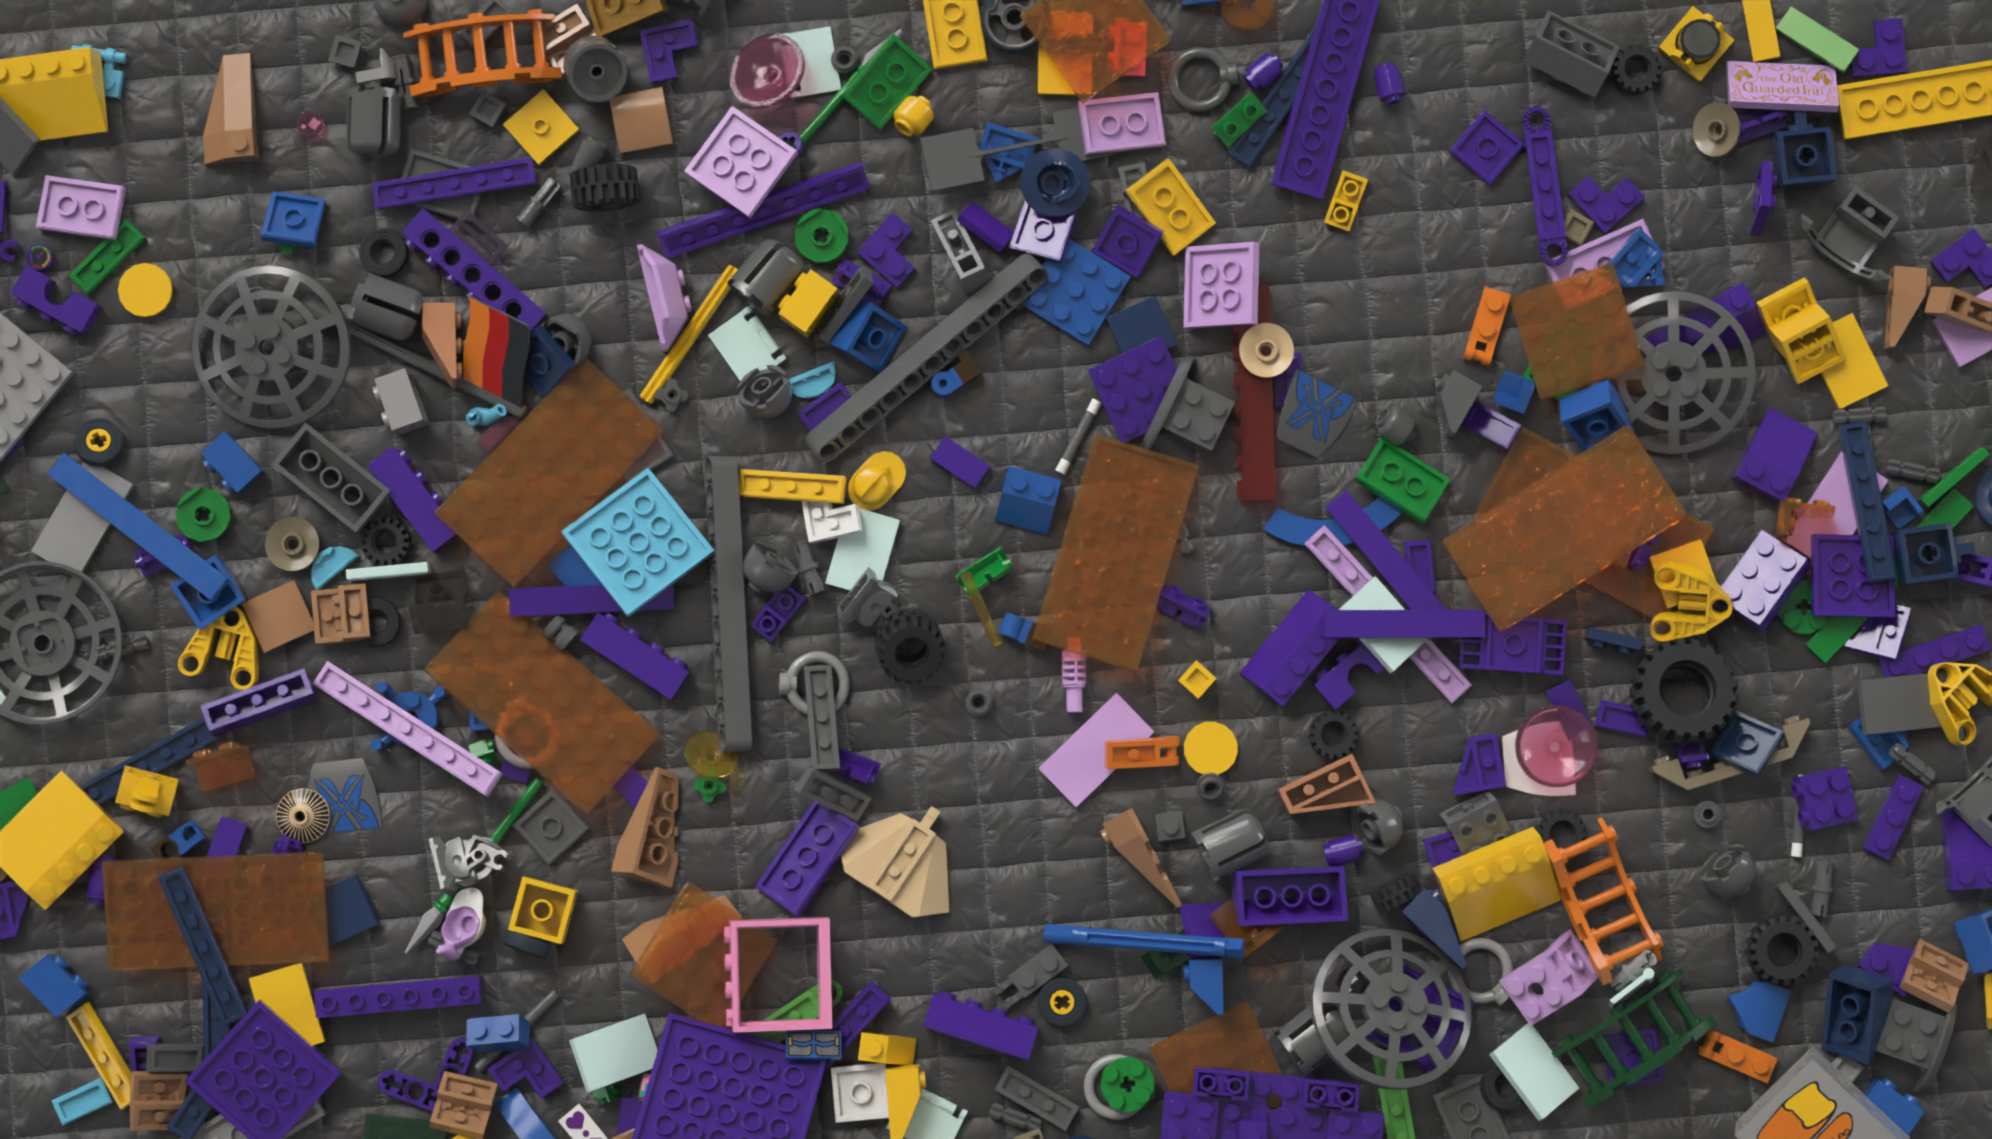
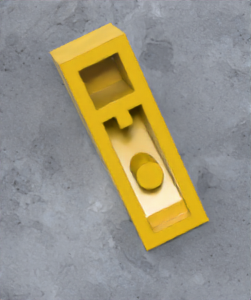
(903, 1092)

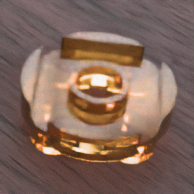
(1244, 19)

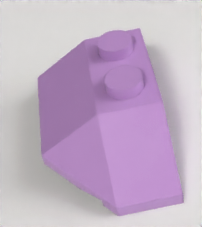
(665, 295)

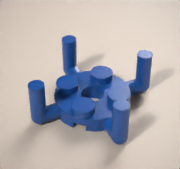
(410, 701)

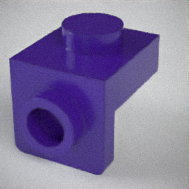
(1692, 756)

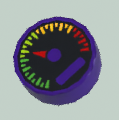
(39, 257)

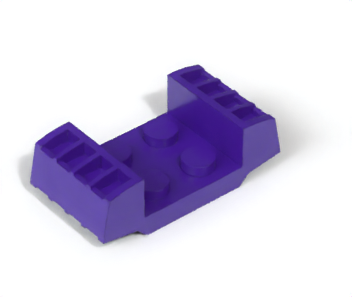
(1526, 646)

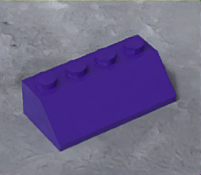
(1291, 650)
(1289, 896)
(981, 1026)

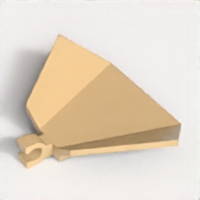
(902, 863)

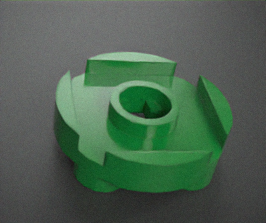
(825, 221)
(200, 530)
(1792, 617)
(1115, 1075)

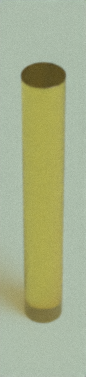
(981, 609)

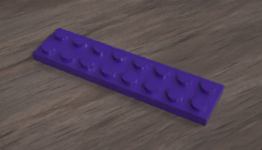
(1324, 96)

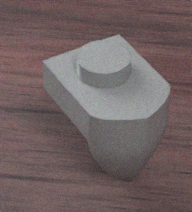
(377, 76)

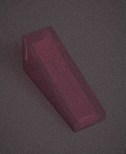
(498, 432)

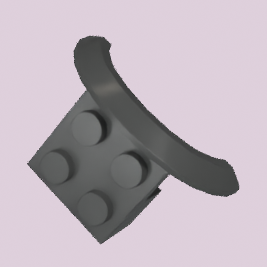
(1853, 233)
(1190, 411)
(1973, 802)
(1917, 1038)

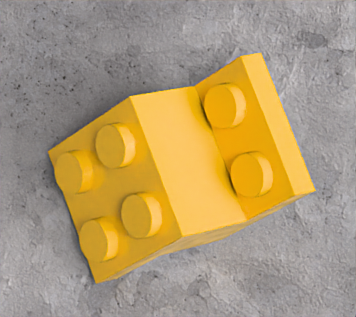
(1801, 330)

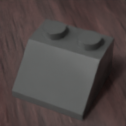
(1454, 400)

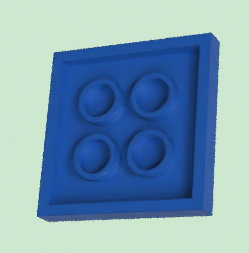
(1077, 292)

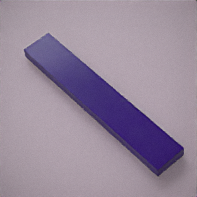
(454, 183)
(1382, 554)
(574, 600)
(1403, 623)

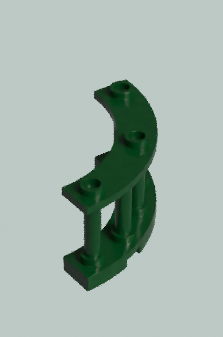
(1649, 1058)

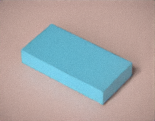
(82, 1101)

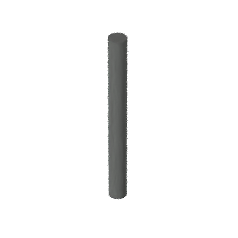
(532, 1016)

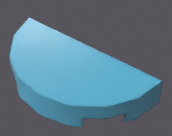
(814, 382)
(330, 564)

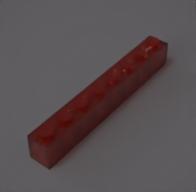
(1255, 419)

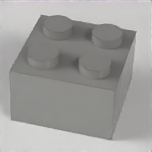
(401, 402)

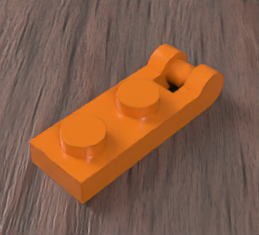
(1487, 325)
(1141, 752)
(1738, 1056)

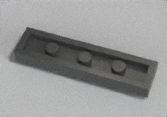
(821, 718)

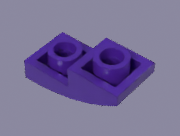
(778, 612)

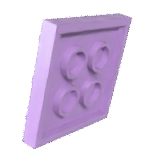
(741, 162)
(1221, 285)

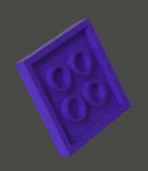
(1134, 386)
(1841, 581)
(1430, 1025)

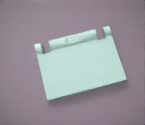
(819, 73)
(746, 344)
(1645, 979)
(933, 1118)

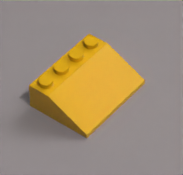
(57, 92)
(55, 839)
(1497, 883)

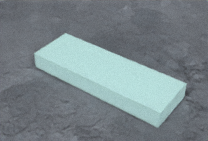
(390, 571)

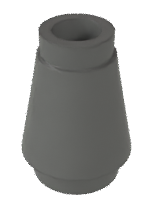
(589, 153)

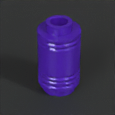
(95, 886)

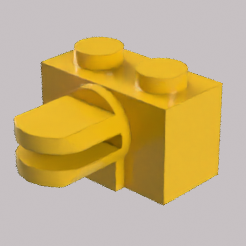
(146, 792)

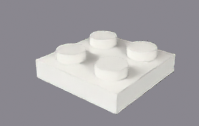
(860, 1092)

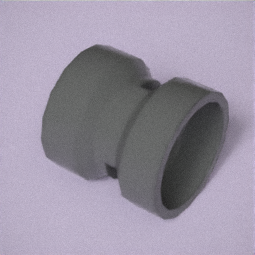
(565, 637)

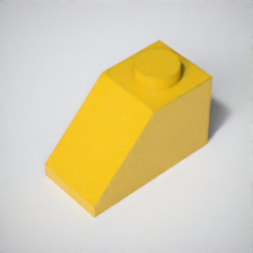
(887, 1048)

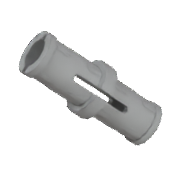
(1633, 969)

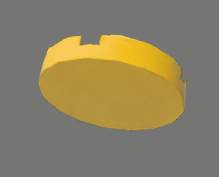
(145, 290)
(1210, 748)

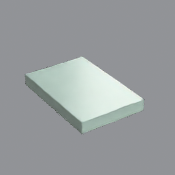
(863, 550)
(1389, 651)
(614, 1052)
(1534, 1071)

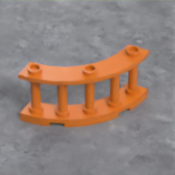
(482, 75)
(1577, 908)

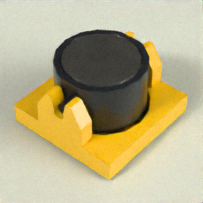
(1697, 41)

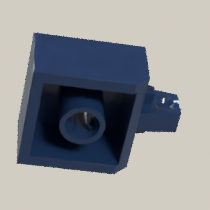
(1813, 142)
(1939, 542)

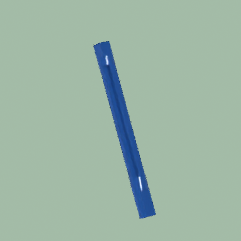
(1144, 941)

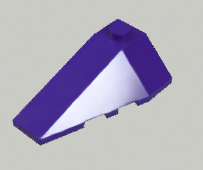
(1735, 301)

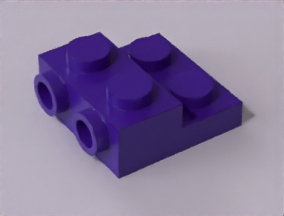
(1824, 799)

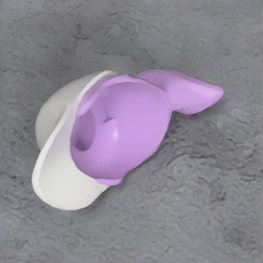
(463, 923)

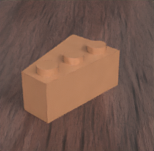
(1327, 788)

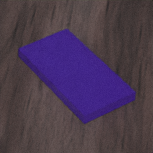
(807, 857)

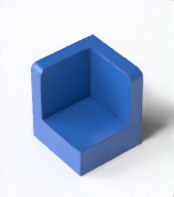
(1514, 392)
(1901, 507)

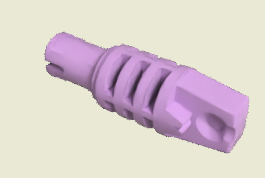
(1073, 680)

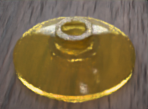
(704, 746)

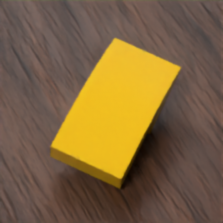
(1345, 200)

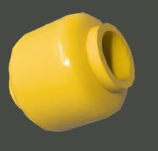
(913, 115)

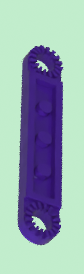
(1544, 186)

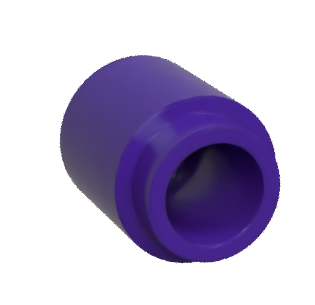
(1263, 72)
(1389, 83)
(1343, 850)

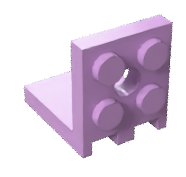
(1560, 970)

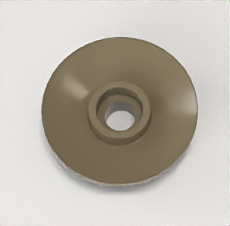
(1707, 129)
(282, 534)

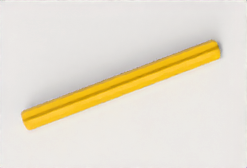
(688, 336)

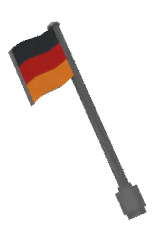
(492, 353)

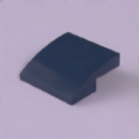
(348, 910)

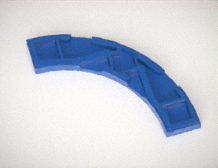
(1299, 529)

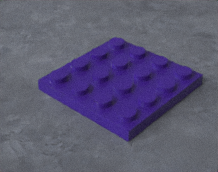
(263, 1075)

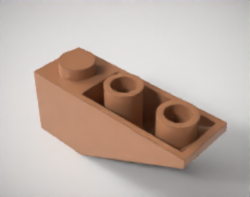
(439, 335)

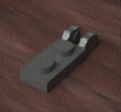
(1032, 974)

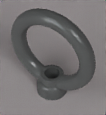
(1227, 72)

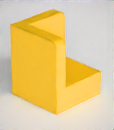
(1197, 679)

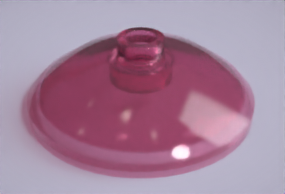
(762, 62)
(1575, 740)

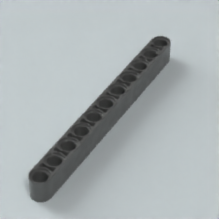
(926, 358)
(728, 604)

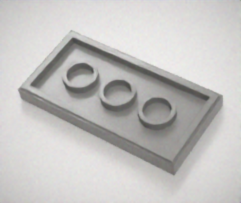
(76, 528)

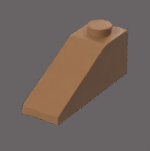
(1905, 293)
(1960, 308)

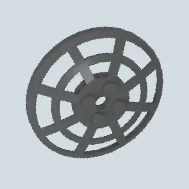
(286, 346)
(1693, 370)
(62, 642)
(1383, 1019)

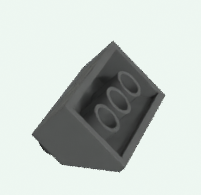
(332, 478)

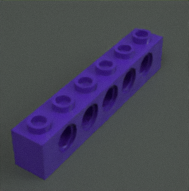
(426, 225)
(399, 996)

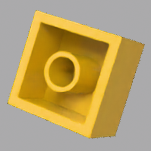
(808, 302)
(543, 910)

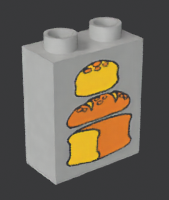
(1815, 1103)

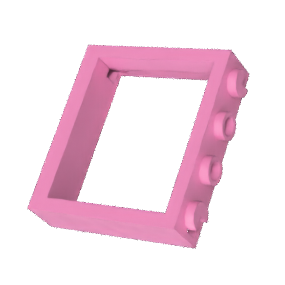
(823, 974)

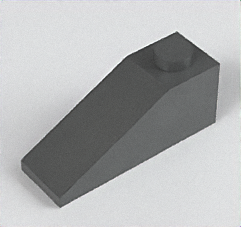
(961, 252)

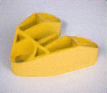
(1689, 622)
(246, 654)
(1957, 695)

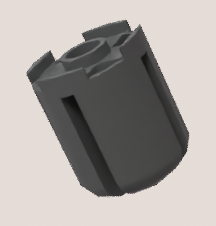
(373, 121)
(767, 276)
(390, 295)
(1231, 843)
(1303, 1042)

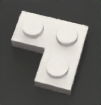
(828, 523)

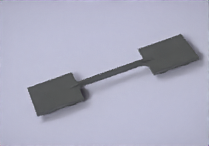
(956, 160)

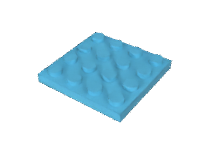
(637, 542)

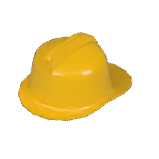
(876, 480)

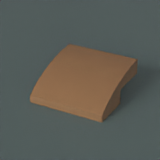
(563, 32)
(641, 120)
(340, 614)
(278, 616)
(1934, 975)
(155, 1098)
(463, 1105)

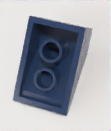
(1432, 921)
(1855, 1012)

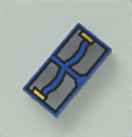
(813, 1045)

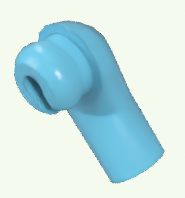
(485, 416)

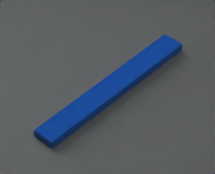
(138, 526)

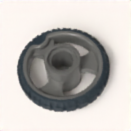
(1014, 42)

